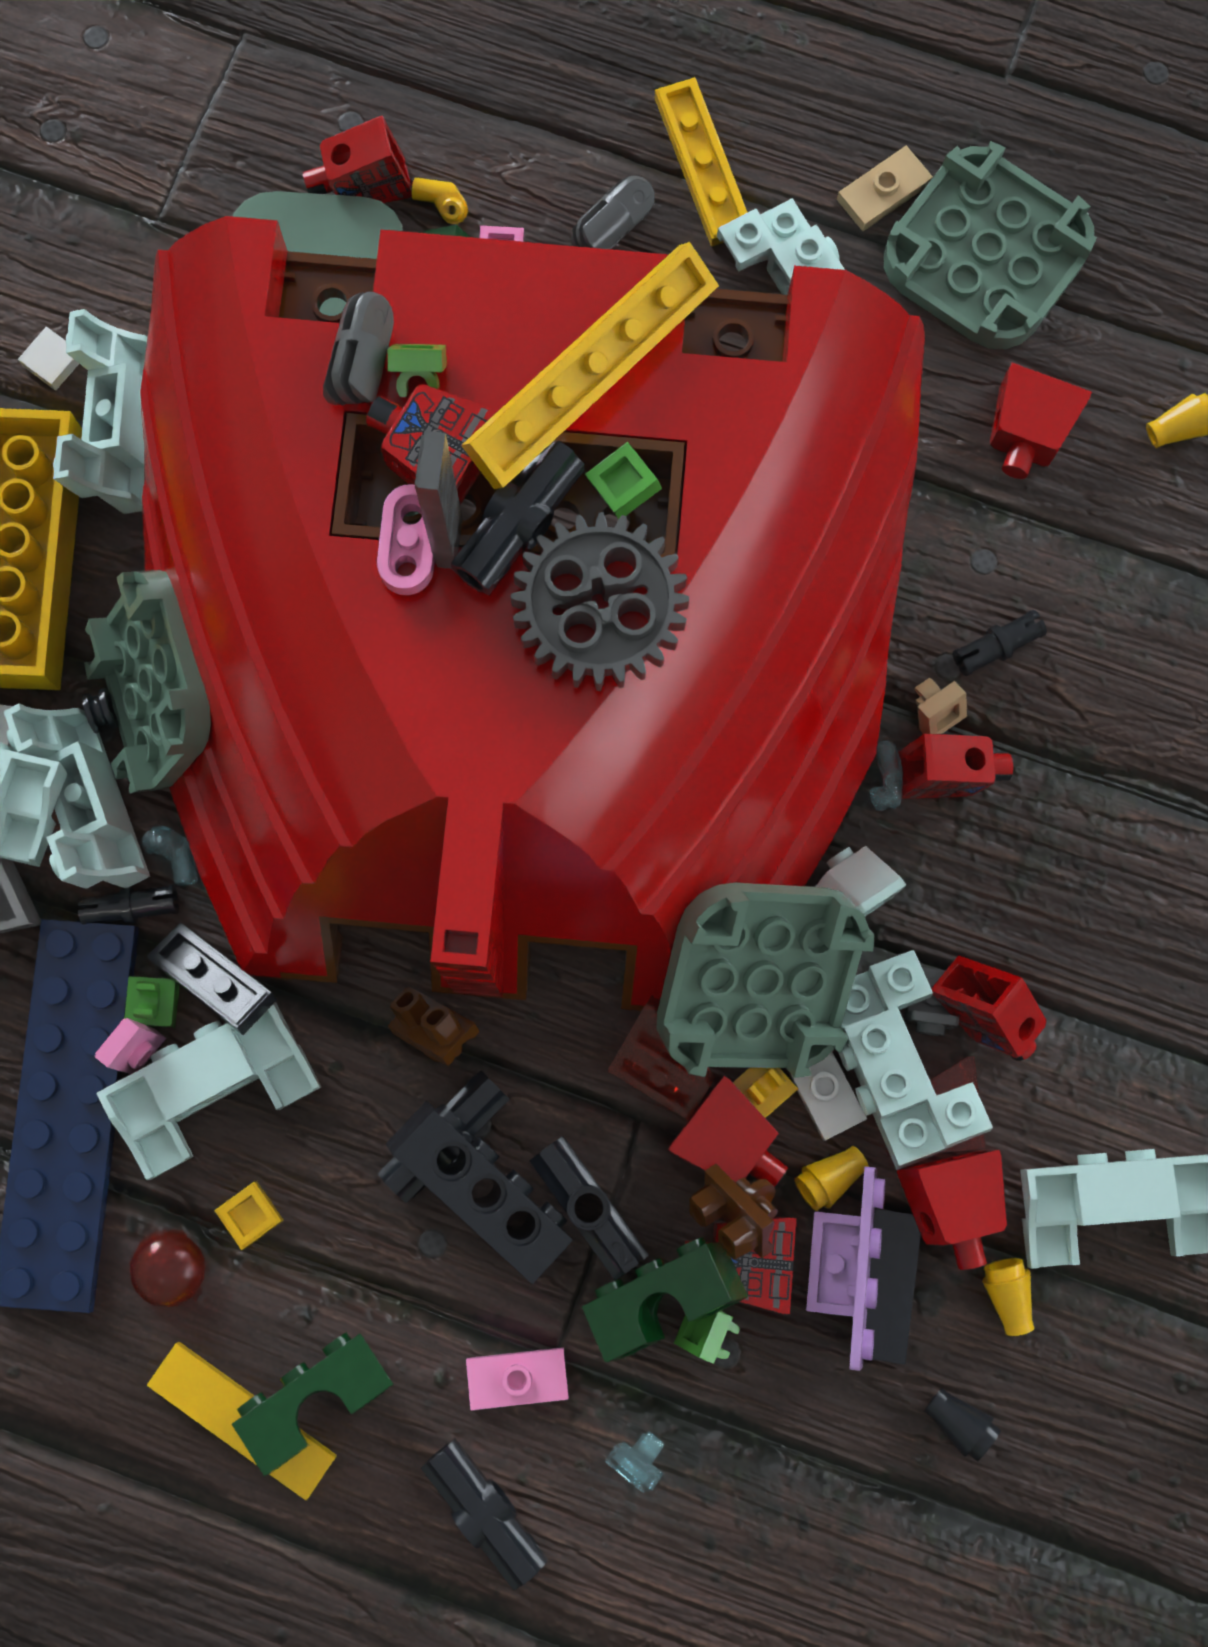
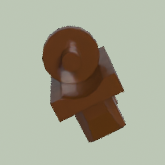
(430, 1026)
(744, 1208)

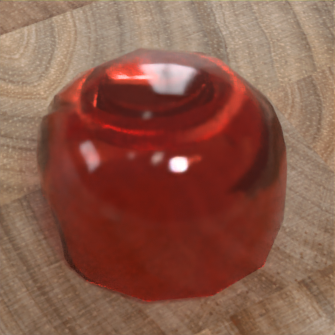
(167, 1268)

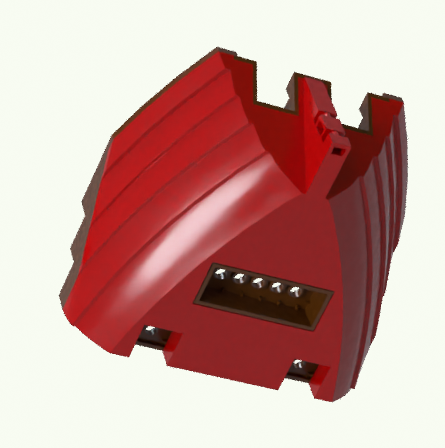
(407, 747)

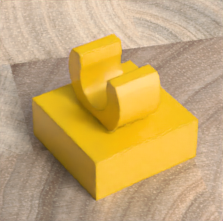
(765, 1088)

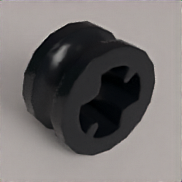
(99, 710)

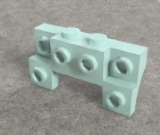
(782, 239)
(111, 449)
(26, 804)
(94, 824)
(891, 1072)
(198, 1074)
(1114, 1193)

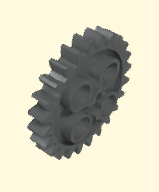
(613, 646)

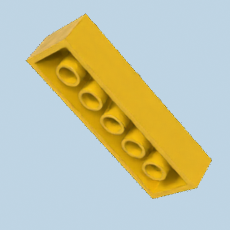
(35, 548)

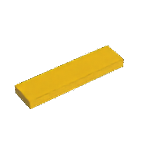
(700, 155)
(213, 1402)

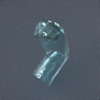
(891, 775)
(174, 847)

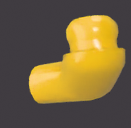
(444, 196)

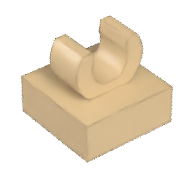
(940, 708)

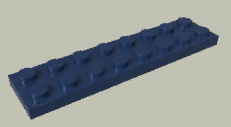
(60, 1127)

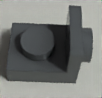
(930, 1014)

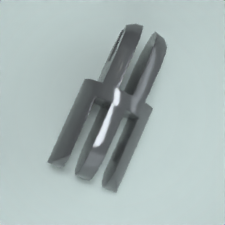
(614, 214)
(359, 350)

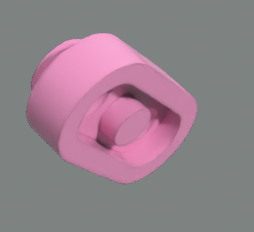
(403, 544)

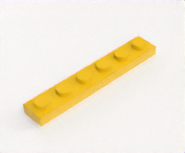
(590, 366)

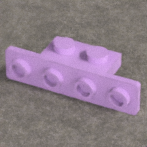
(842, 1264)

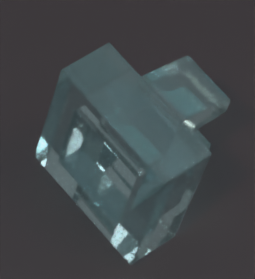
(636, 1461)

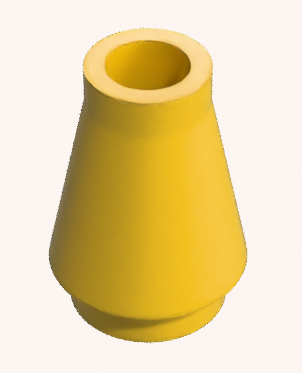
(1181, 422)
(830, 1178)
(1010, 1293)

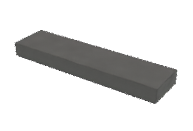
(438, 497)

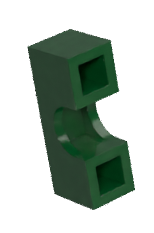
(626, 1315)
(271, 1425)

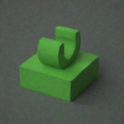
(416, 361)
(623, 480)
(152, 1001)
(706, 1336)

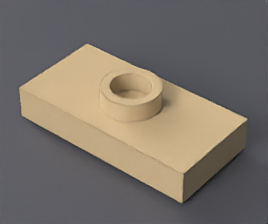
(884, 188)

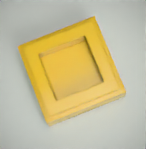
(249, 1215)

